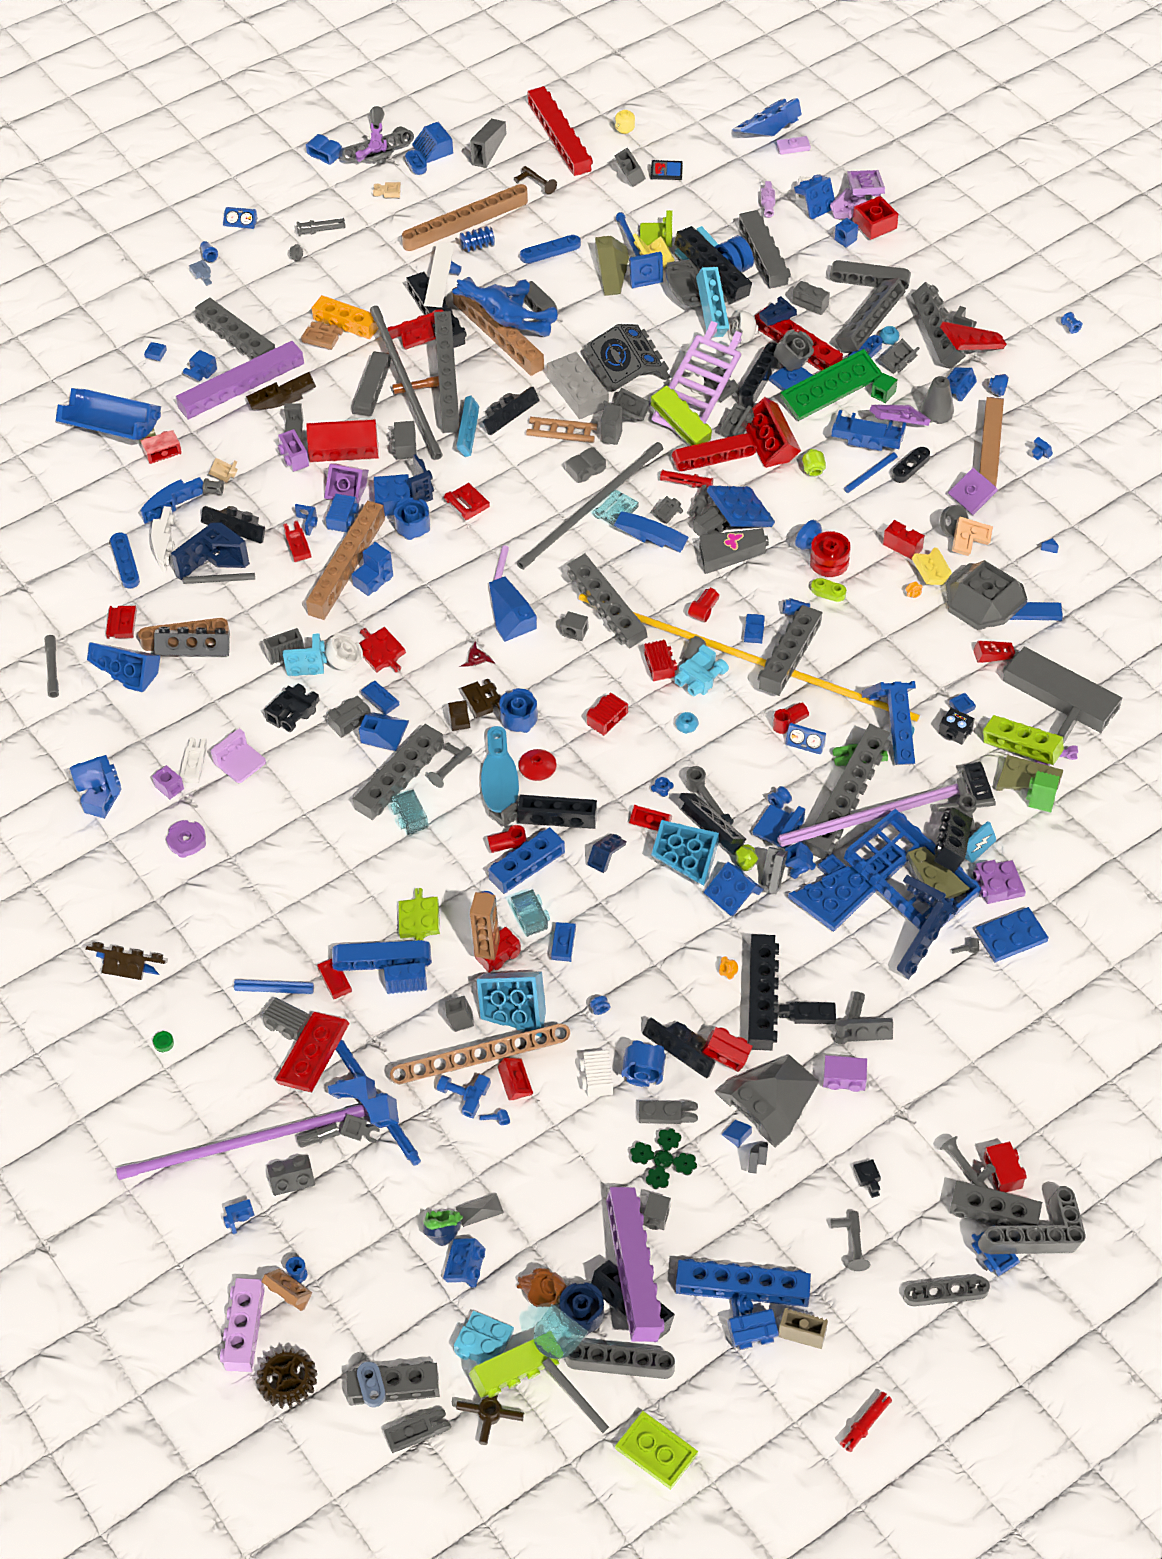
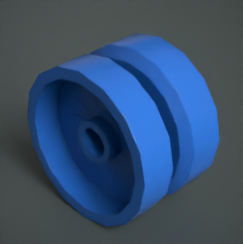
(737, 252)

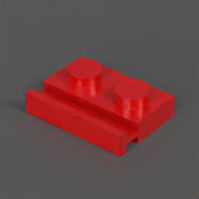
(121, 622)

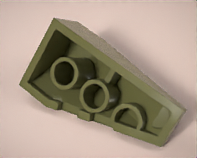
(612, 263)

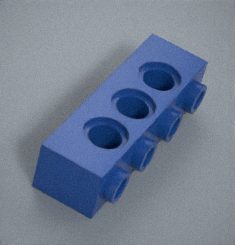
(538, 852)

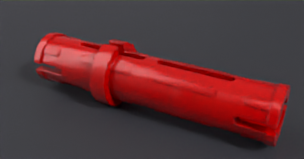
(694, 480)
(860, 1429)

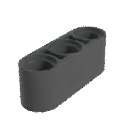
(537, 299)

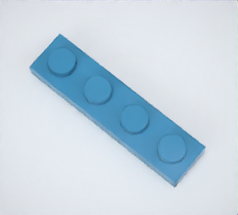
(468, 426)

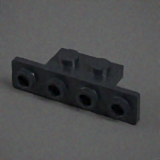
(508, 409)
(240, 522)
(681, 1044)

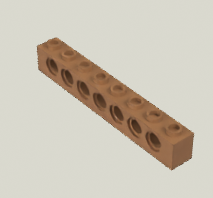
(507, 338)
(345, 560)

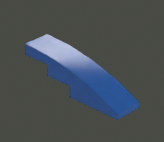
(651, 530)

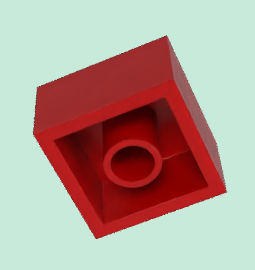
(875, 217)

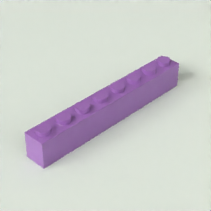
(239, 379)
(634, 1265)

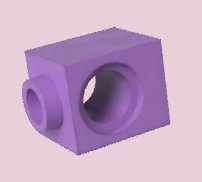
(168, 782)

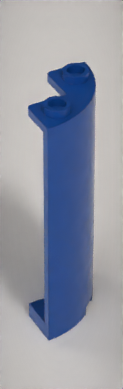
(109, 414)

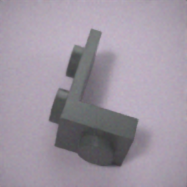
(294, 418)

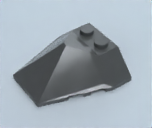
(772, 1096)

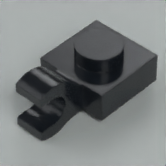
(869, 1176)

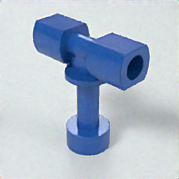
(471, 1094)

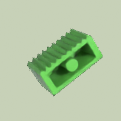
(1042, 791)

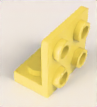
(657, 246)

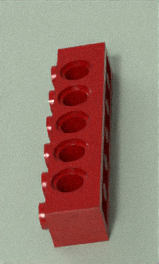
(823, 354)

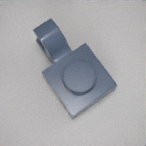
(202, 270)

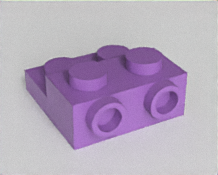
(998, 881)

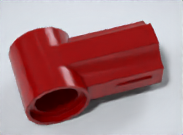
(703, 606)
(793, 715)
(507, 839)

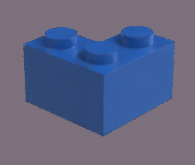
(375, 570)

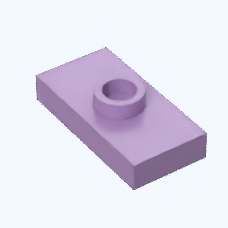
(793, 145)

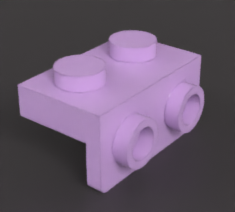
(844, 204)

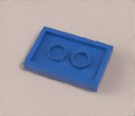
(1011, 934)

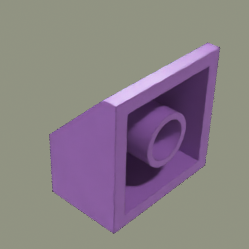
(345, 481)

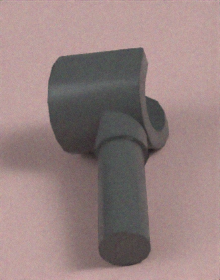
(972, 947)

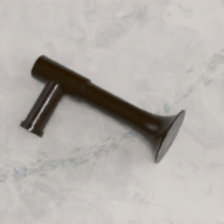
(549, 186)

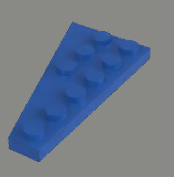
(840, 896)

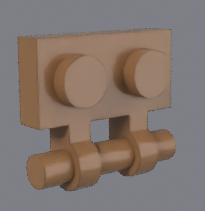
(322, 335)

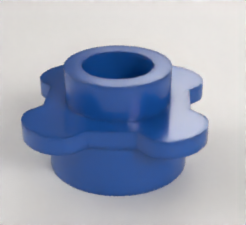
(662, 782)

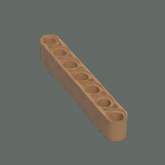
(991, 439)

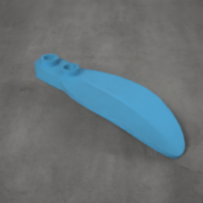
(499, 773)

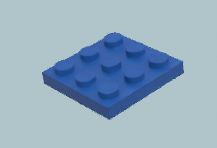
(740, 506)

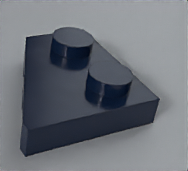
(777, 312)

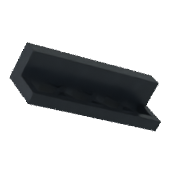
(712, 821)

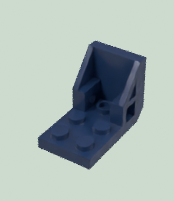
(205, 544)

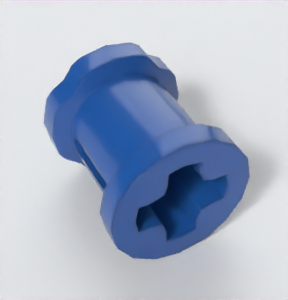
(1071, 322)
(296, 1269)

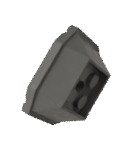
(984, 595)

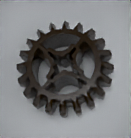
(300, 1387)

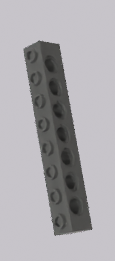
(446, 372)
(872, 737)

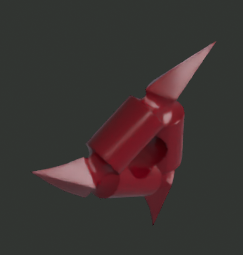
(482, 657)

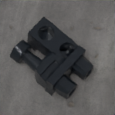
(292, 701)

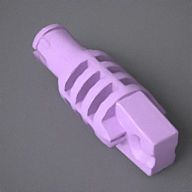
(768, 199)

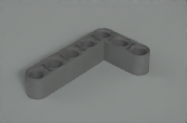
(1062, 1237)

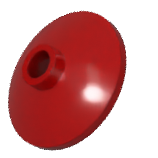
(537, 770)

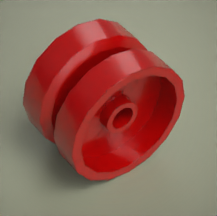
(830, 554)

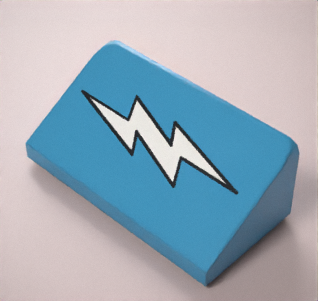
(980, 842)

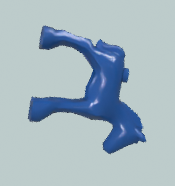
(506, 309)

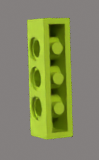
(1023, 739)

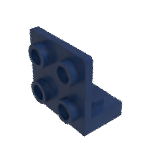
(420, 484)

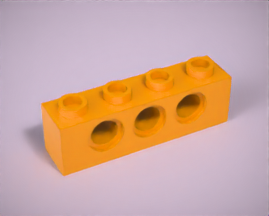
(344, 316)

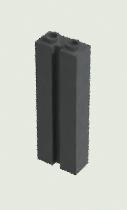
(1061, 688)

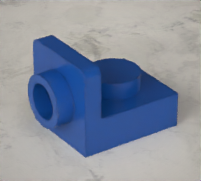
(754, 628)
(238, 1212)

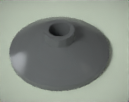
(380, 157)

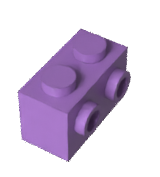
(293, 450)
(845, 1073)

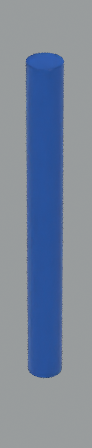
(870, 472)

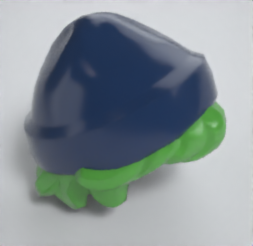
(442, 1226)

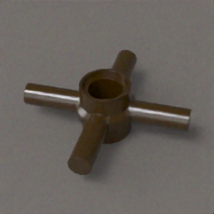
(489, 1419)

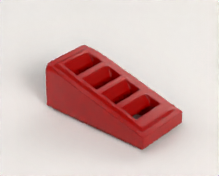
(987, 651)

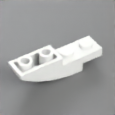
(162, 539)

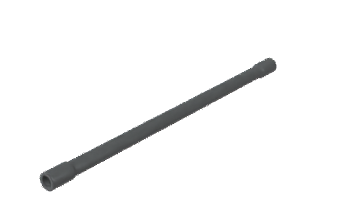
(432, 444)
(530, 556)

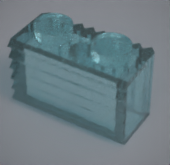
(409, 811)
(530, 913)

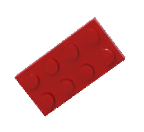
(312, 1052)

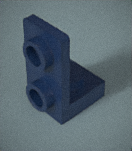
(603, 850)

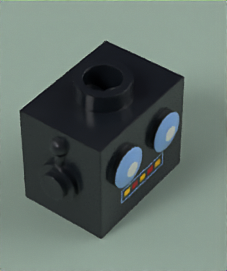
(956, 726)

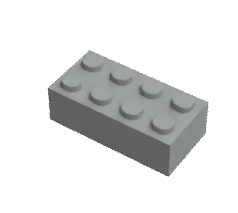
(577, 385)

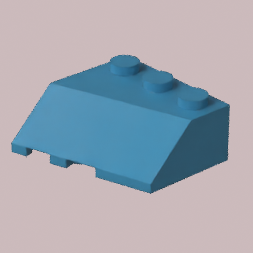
(686, 849)
(513, 999)

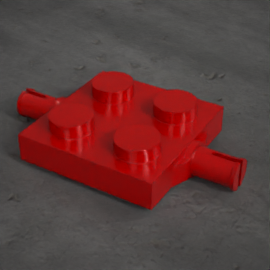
(381, 649)

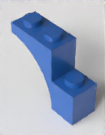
(380, 1107)

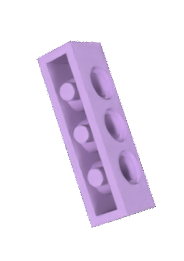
(242, 1358)

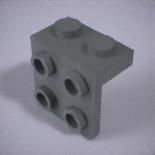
(632, 405)

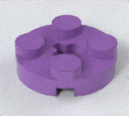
(186, 847)

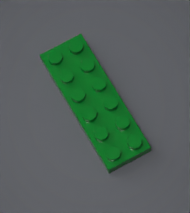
(830, 385)

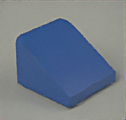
(737, 1132)

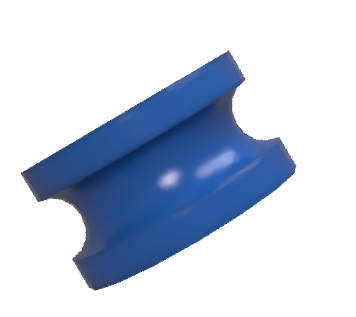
(600, 1005)

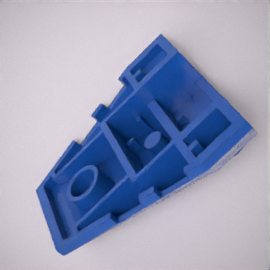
(772, 118)

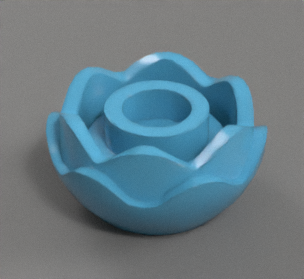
(889, 335)
(686, 722)

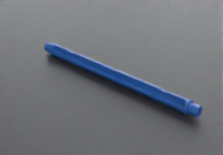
(395, 1130)

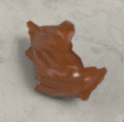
(542, 1287)

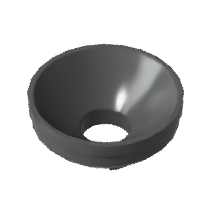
(954, 513)

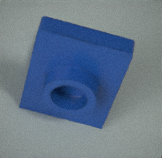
(311, 518)

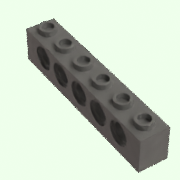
(933, 314)
(870, 315)
(232, 329)
(584, 566)
(790, 650)
(398, 772)

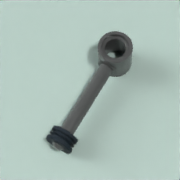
(698, 785)

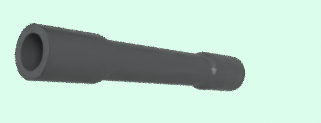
(50, 649)

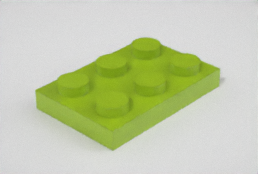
(656, 1450)

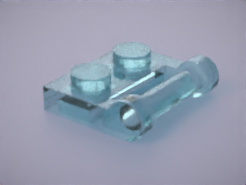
(624, 503)

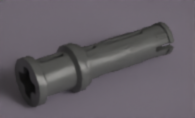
(312, 227)

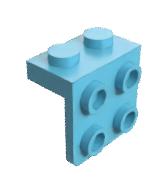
(306, 661)

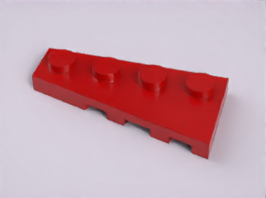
(972, 338)

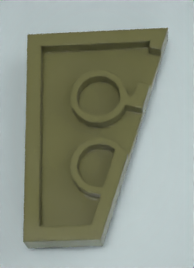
(1018, 773)
(935, 874)

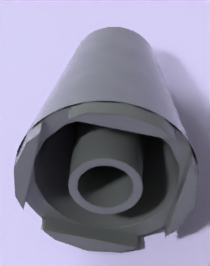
(938, 401)

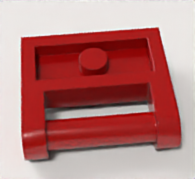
(470, 497)

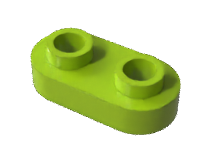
(828, 589)

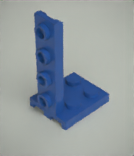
(899, 717)

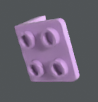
(237, 757)

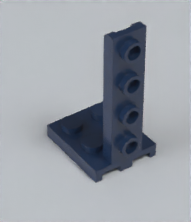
(930, 930)

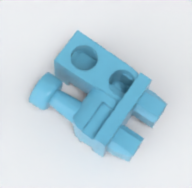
(696, 672)

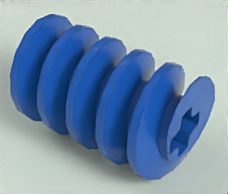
(477, 238)

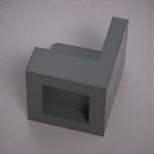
(959, 318)

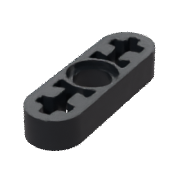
(911, 458)

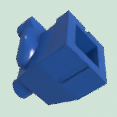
(800, 859)

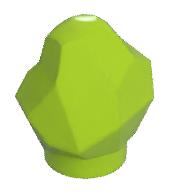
(746, 857)

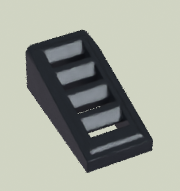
(973, 771)

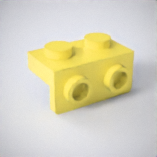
(932, 567)

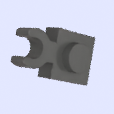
(356, 1128)

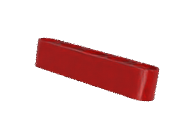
(714, 452)

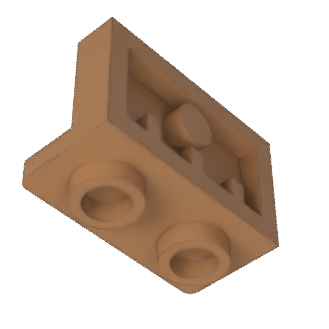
(287, 1288)

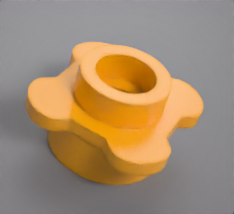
(728, 967)

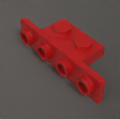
(415, 331)

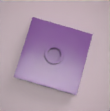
(973, 491)

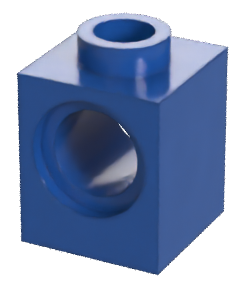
(846, 232)

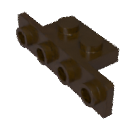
(125, 963)

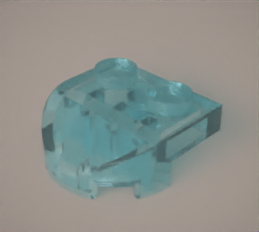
(557, 1334)

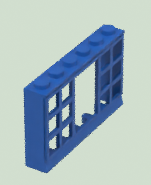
(918, 839)

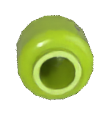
(814, 462)

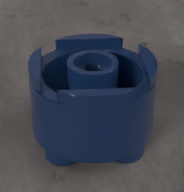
(583, 1305)

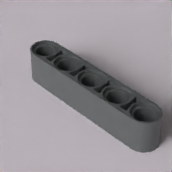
(398, 141)
(867, 274)
(372, 383)
(628, 1367)

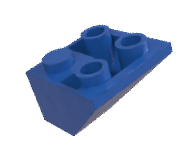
(382, 730)

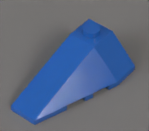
(511, 610)

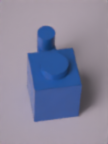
(201, 365)

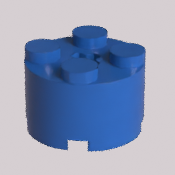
(412, 518)
(518, 710)
(643, 1064)

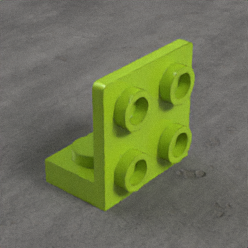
(652, 231)

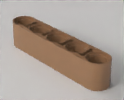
(146, 634)

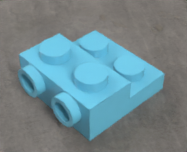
(482, 1338)

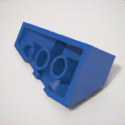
(130, 667)

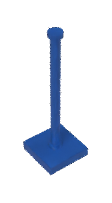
(645, 268)

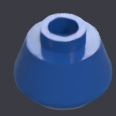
(999, 384)

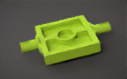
(419, 917)

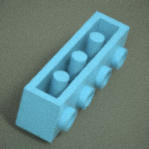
(712, 299)

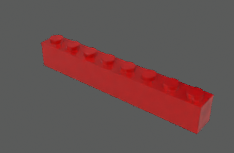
(559, 131)

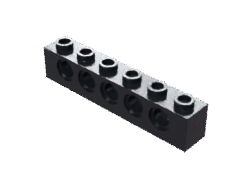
(704, 254)
(417, 287)
(763, 1037)

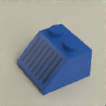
(433, 142)

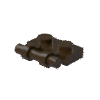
(477, 699)

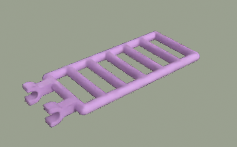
(706, 340)

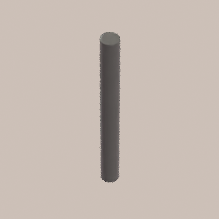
(219, 578)
(576, 1396)

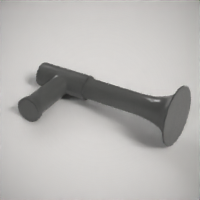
(437, 778)
(978, 1180)
(858, 1262)

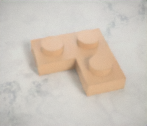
(970, 531)

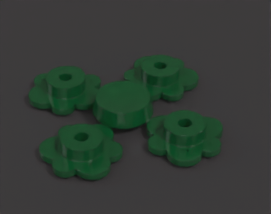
(663, 1159)

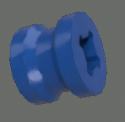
(780, 797)

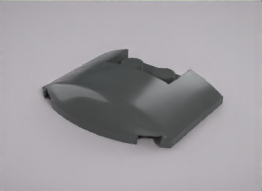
(683, 282)

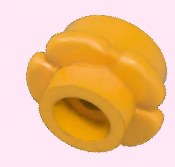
(914, 589)

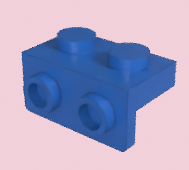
(995, 1262)

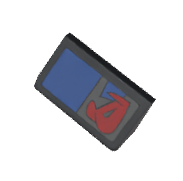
(666, 169)

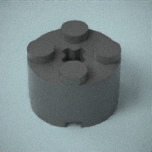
(794, 349)

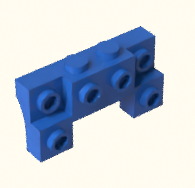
(868, 433)

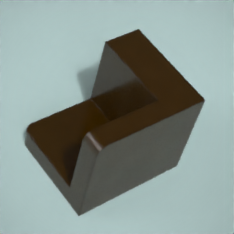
(459, 715)

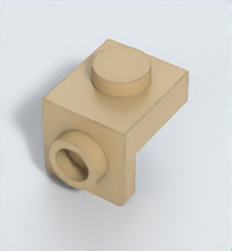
(223, 470)

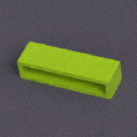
(680, 416)
(508, 1369)

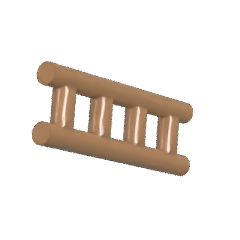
(554, 423)

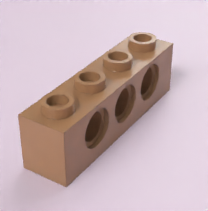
(485, 925)

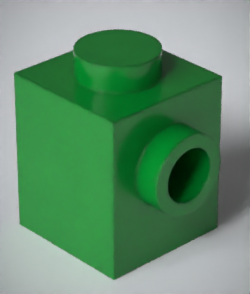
(884, 387)

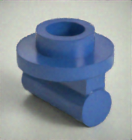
(741, 1306)

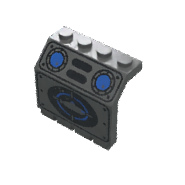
(623, 355)

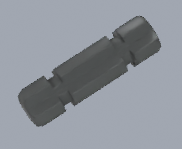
(856, 1006)

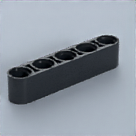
(758, 376)

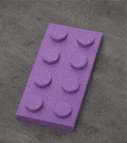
(865, 183)

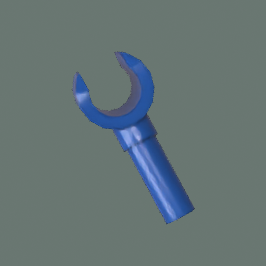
(502, 1116)

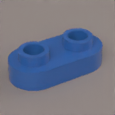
(416, 162)

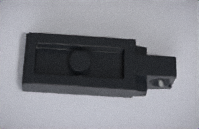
(809, 1012)

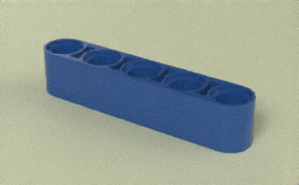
(379, 954)

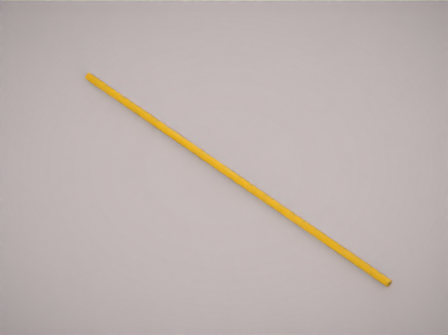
(760, 661)

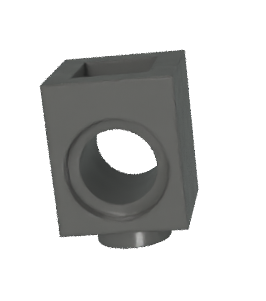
(574, 626)
(459, 1013)
(656, 1211)

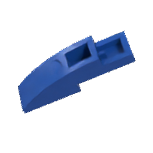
(170, 496)

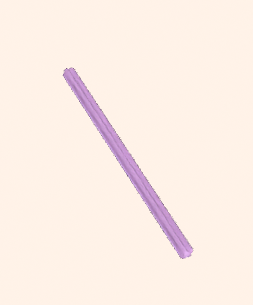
(868, 815)

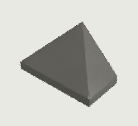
(480, 1209)

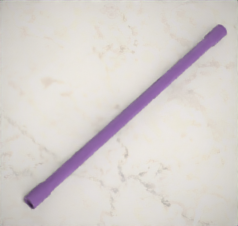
(137, 1168)

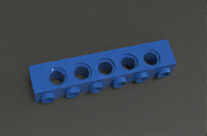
(711, 1287)

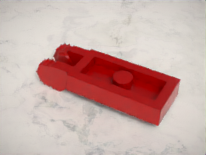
(297, 542)

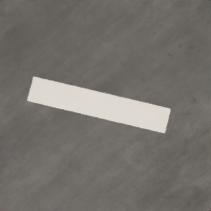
(439, 274)

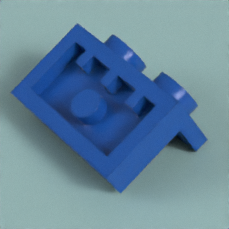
(961, 381)
(464, 1261)

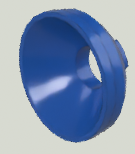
(807, 534)

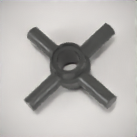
(968, 799)

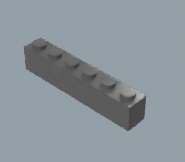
(764, 249)

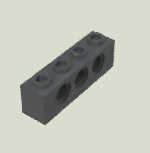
(988, 1198)
(403, 1390)

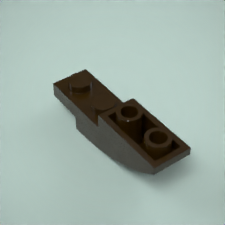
(276, 396)

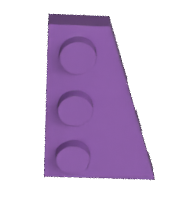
(900, 413)

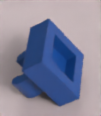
(1041, 449)

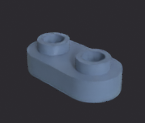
(371, 1385)

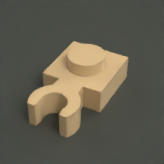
(389, 190)

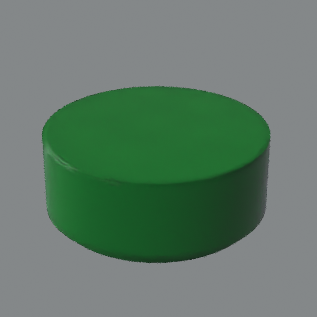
(163, 1041)

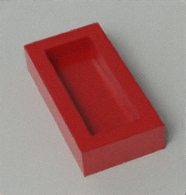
(334, 980)

